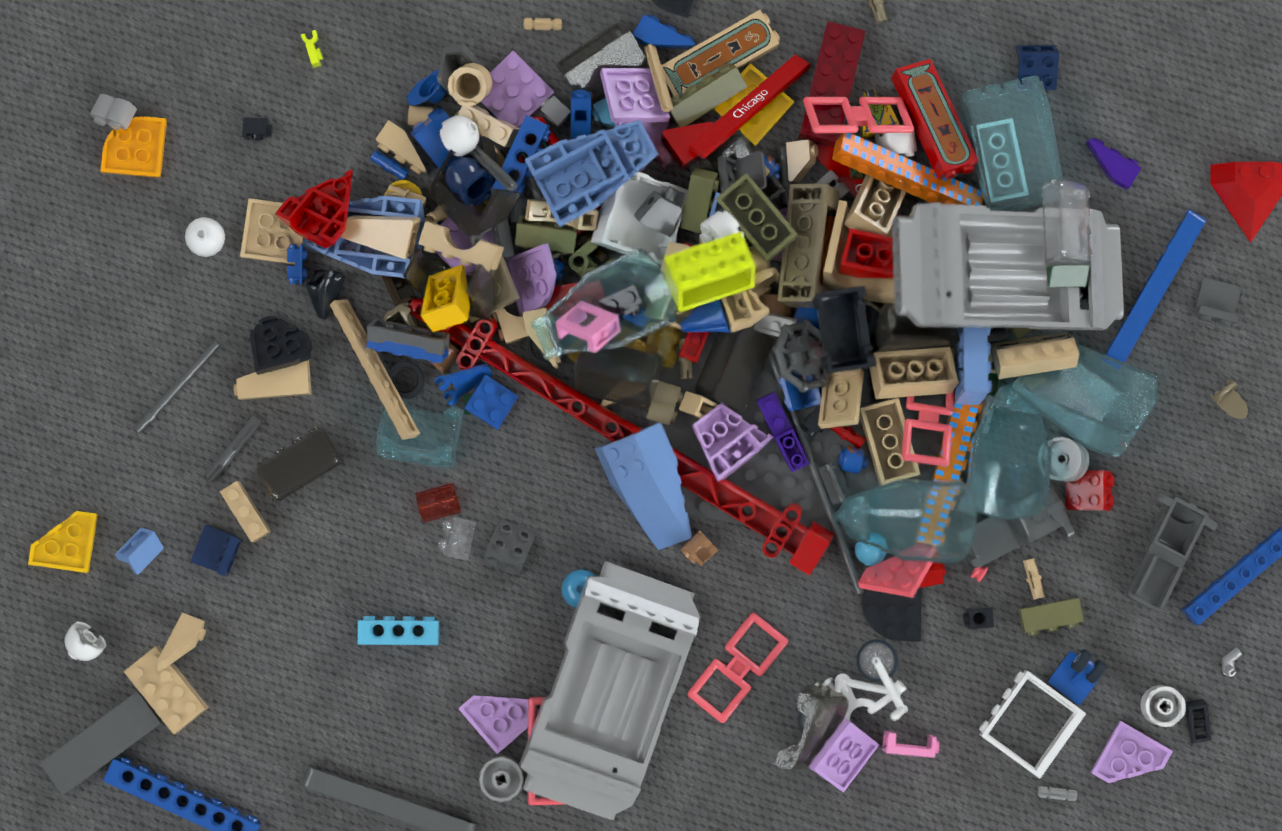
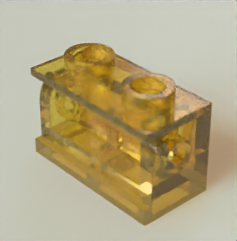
(664, 343)

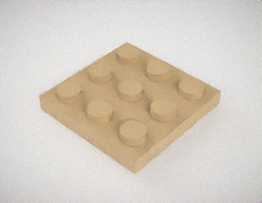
(265, 234)

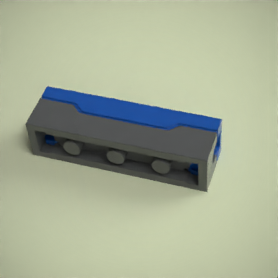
(408, 340)

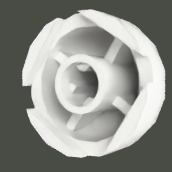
(459, 135)
(204, 237)
(81, 644)

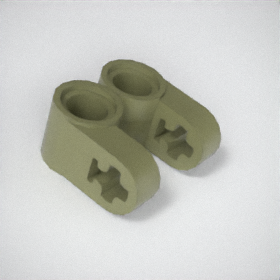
(588, 265)

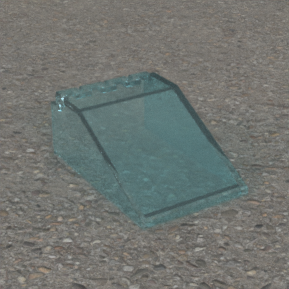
(1012, 141)
(1095, 402)

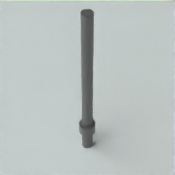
(150, 415)

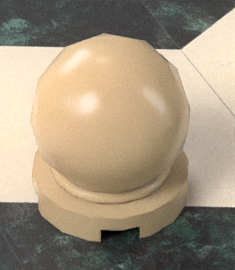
(470, 84)
(763, 273)

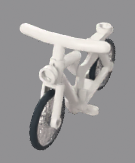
(876, 662)

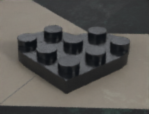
(277, 345)

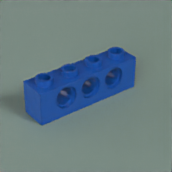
(520, 145)

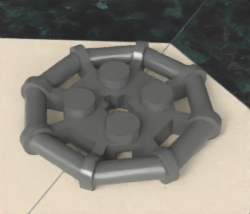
(793, 351)

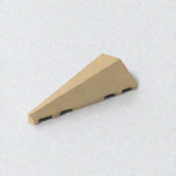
(742, 309)

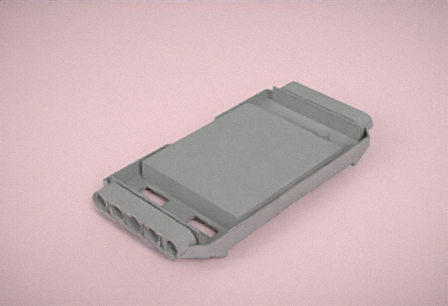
(991, 271)
(609, 693)

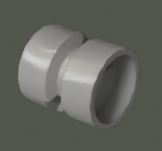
(832, 180)

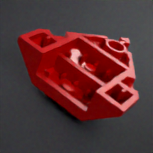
(1248, 191)
(320, 212)

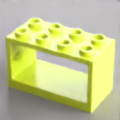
(709, 271)

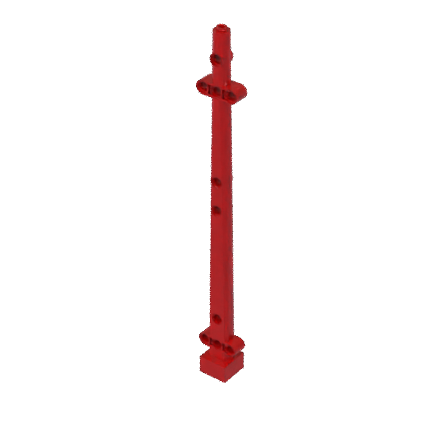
(802, 542)

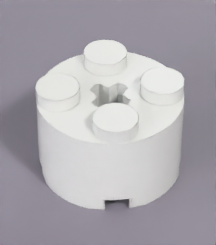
(898, 143)
(718, 226)
(1170, 714)

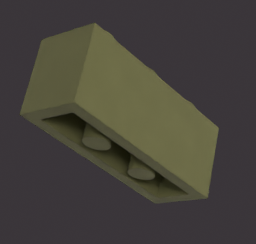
(699, 199)
(536, 233)
(1050, 616)

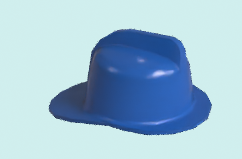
(427, 90)

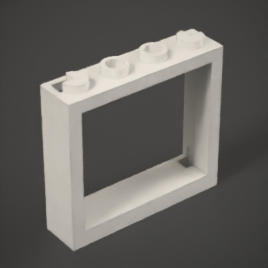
(1059, 740)

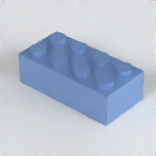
(972, 365)

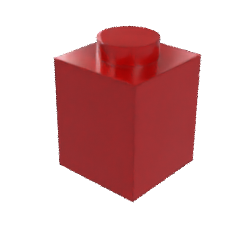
(934, 575)

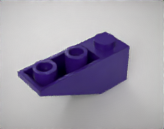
(1116, 167)

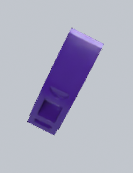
(782, 431)

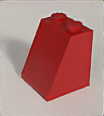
(678, 141)

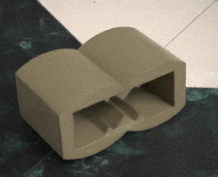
(664, 403)

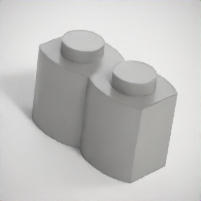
(113, 112)

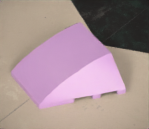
(728, 440)

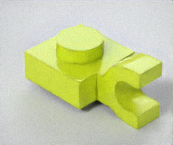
(314, 54)

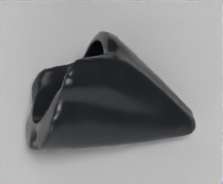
(324, 290)

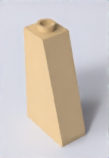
(384, 233)
(278, 383)

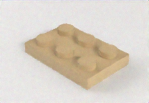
(841, 399)

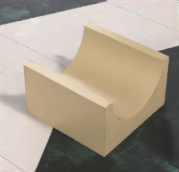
(876, 289)

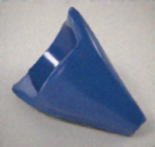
(706, 318)

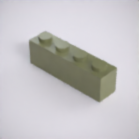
(706, 95)

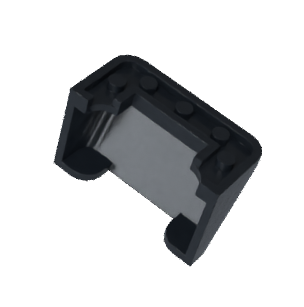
(843, 329)

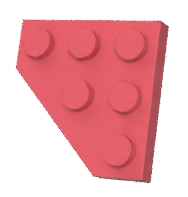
(895, 576)

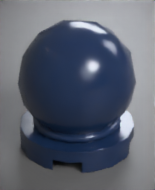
(469, 180)

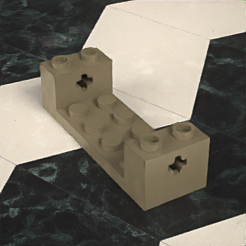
(803, 257)

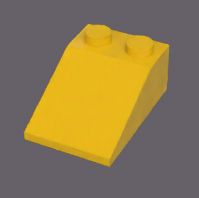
(446, 299)

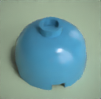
(573, 586)

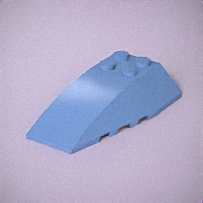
(588, 169)
(367, 258)
(648, 483)

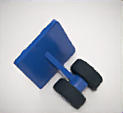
(1077, 675)

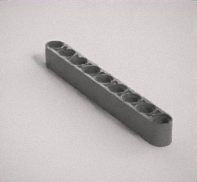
(382, 802)

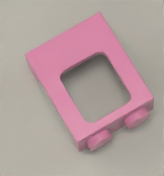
(596, 333)
(892, 747)

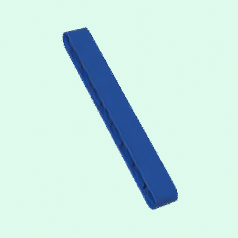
(1156, 287)

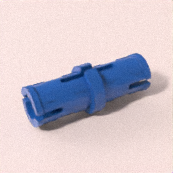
(389, 165)

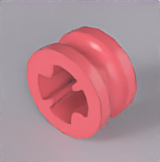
(979, 573)

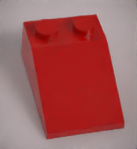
(868, 255)

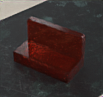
(438, 502)

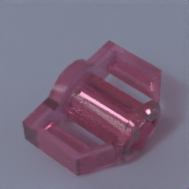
(664, 156)

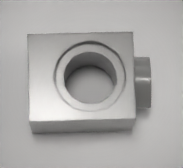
(555, 111)

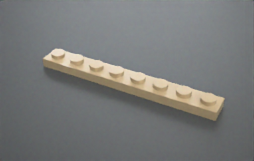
(375, 369)

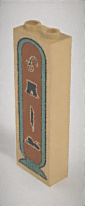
(735, 45)

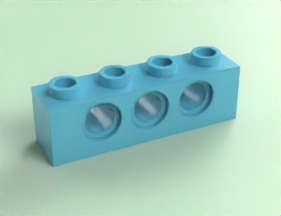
(367, 636)

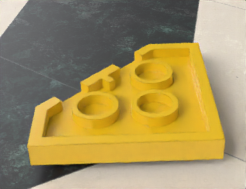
(67, 544)

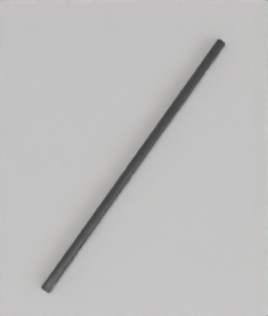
(819, 484)

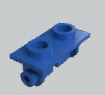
(298, 271)

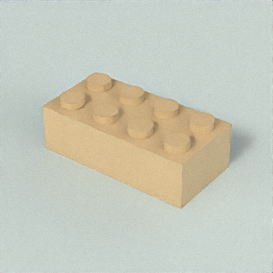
(874, 207)
(913, 373)
(884, 435)
(166, 691)

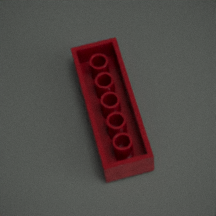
(833, 78)

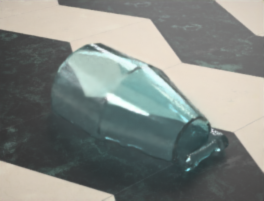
(602, 282)

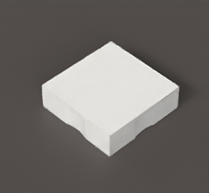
(621, 230)

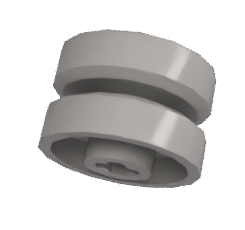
(1076, 459)
(497, 789)

